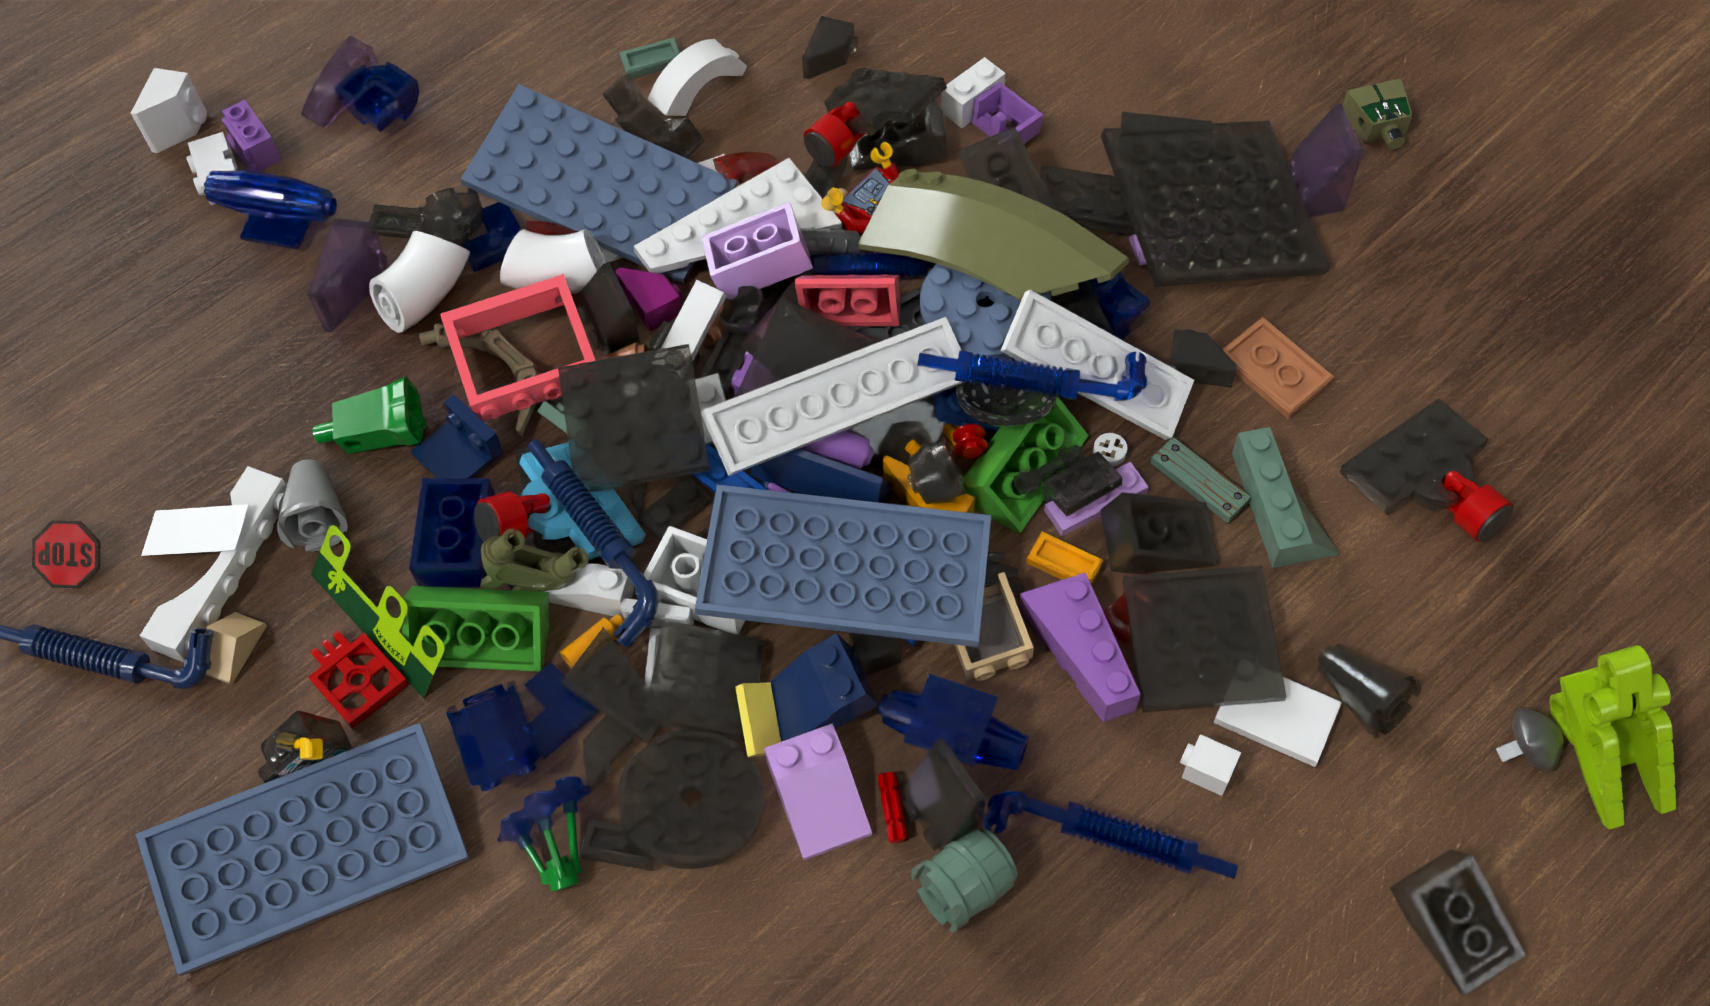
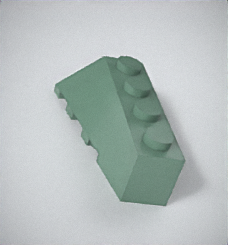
(1282, 517)

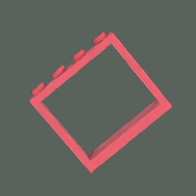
(500, 311)

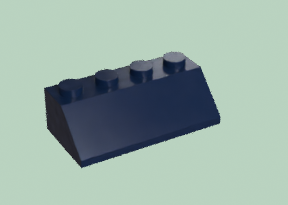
(820, 476)

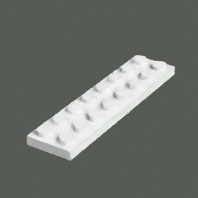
(830, 397)

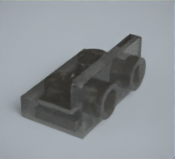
(1081, 483)

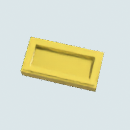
(758, 717)

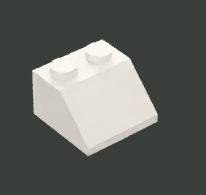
(168, 109)

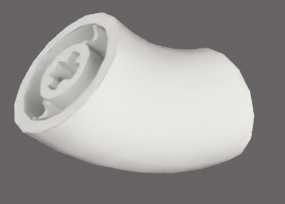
(541, 257)
(417, 280)

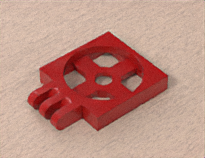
(339, 658)

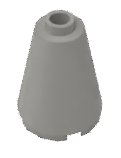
(309, 508)

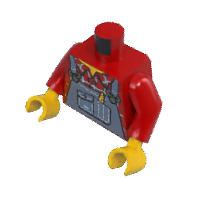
(861, 202)

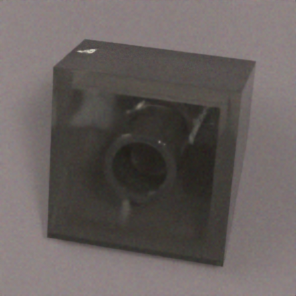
(607, 312)

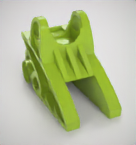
(1618, 721)

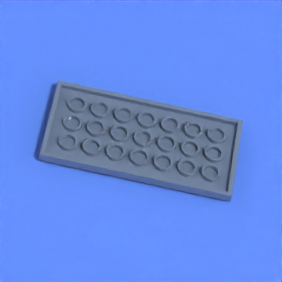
(588, 175)
(845, 565)
(300, 848)

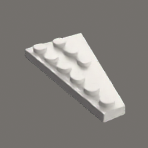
(683, 240)

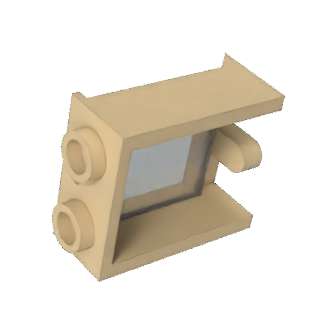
(1002, 635)

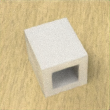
(1209, 764)

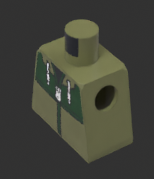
(1379, 112)

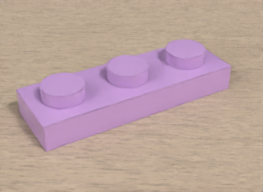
(1131, 483)

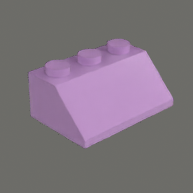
(757, 251)

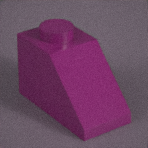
(650, 296)

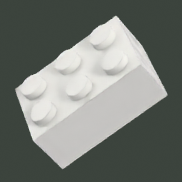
(677, 575)

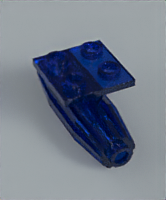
(276, 205)
(960, 718)

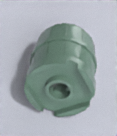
(965, 878)

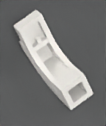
(690, 72)

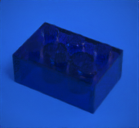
(445, 534)

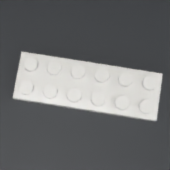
(1060, 338)

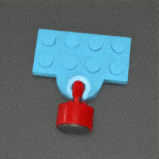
(541, 511)

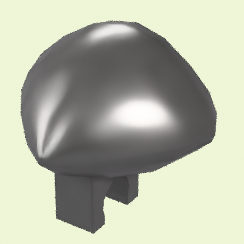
(1536, 738)

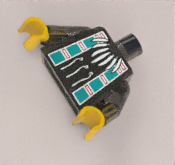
(301, 743)

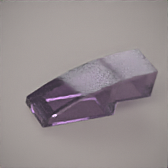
(322, 102)

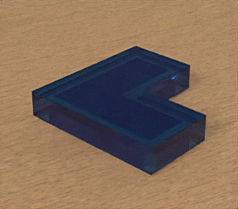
(493, 245)
(563, 710)

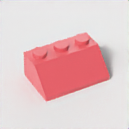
(852, 298)

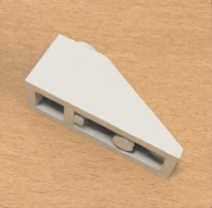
(595, 590)

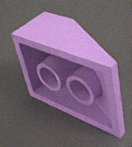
(817, 791)

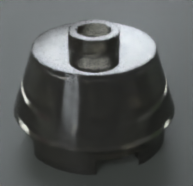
(936, 473)

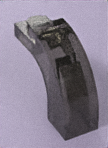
(644, 121)

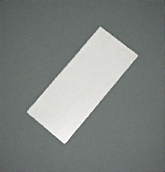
(195, 530)

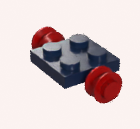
(971, 432)

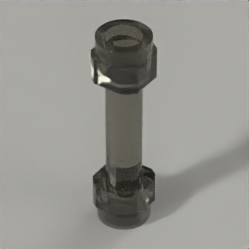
(1031, 479)

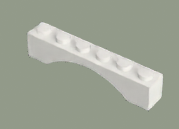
(201, 604)

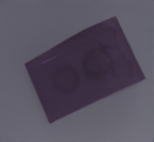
(1327, 164)
(345, 270)

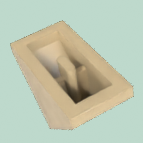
(232, 644)

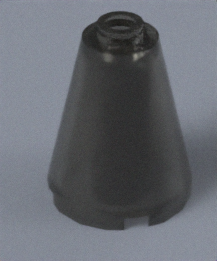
(1368, 687)

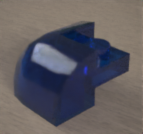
(379, 94)
(1120, 303)

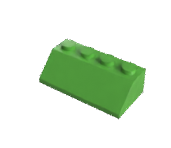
(1010, 453)
(480, 626)

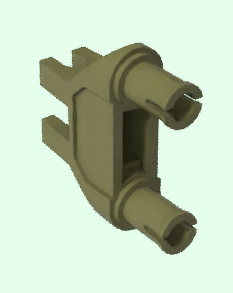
(527, 567)

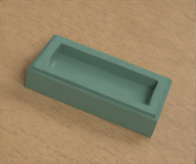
(649, 58)

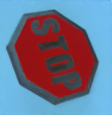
(66, 554)

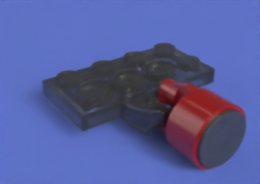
(865, 106)
(1430, 464)

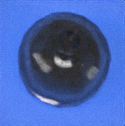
(453, 215)

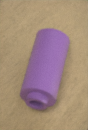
(843, 448)

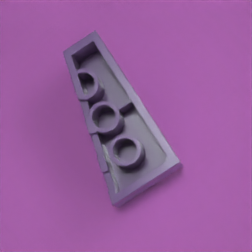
(1079, 636)

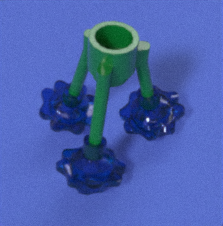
(540, 808)

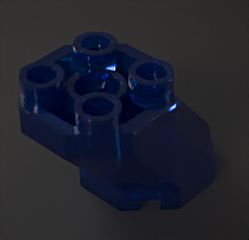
(494, 736)

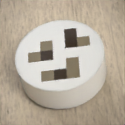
(1112, 448)

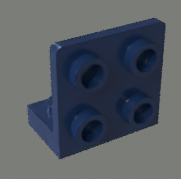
(459, 446)

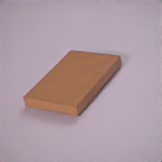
(1277, 368)

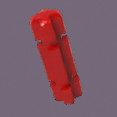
(892, 807)

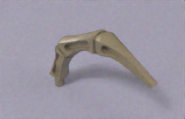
(497, 345)

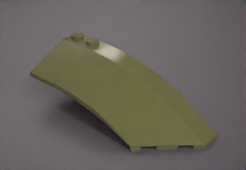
(988, 235)

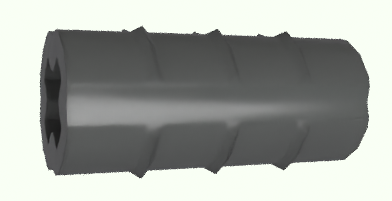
(831, 241)

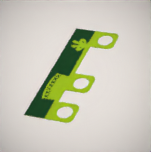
(374, 620)

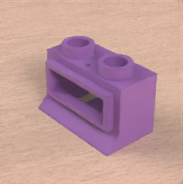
(1009, 107)
(249, 137)

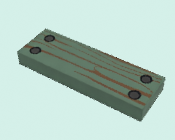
(1200, 479)

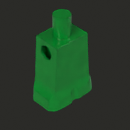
(375, 419)

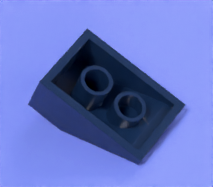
(821, 689)

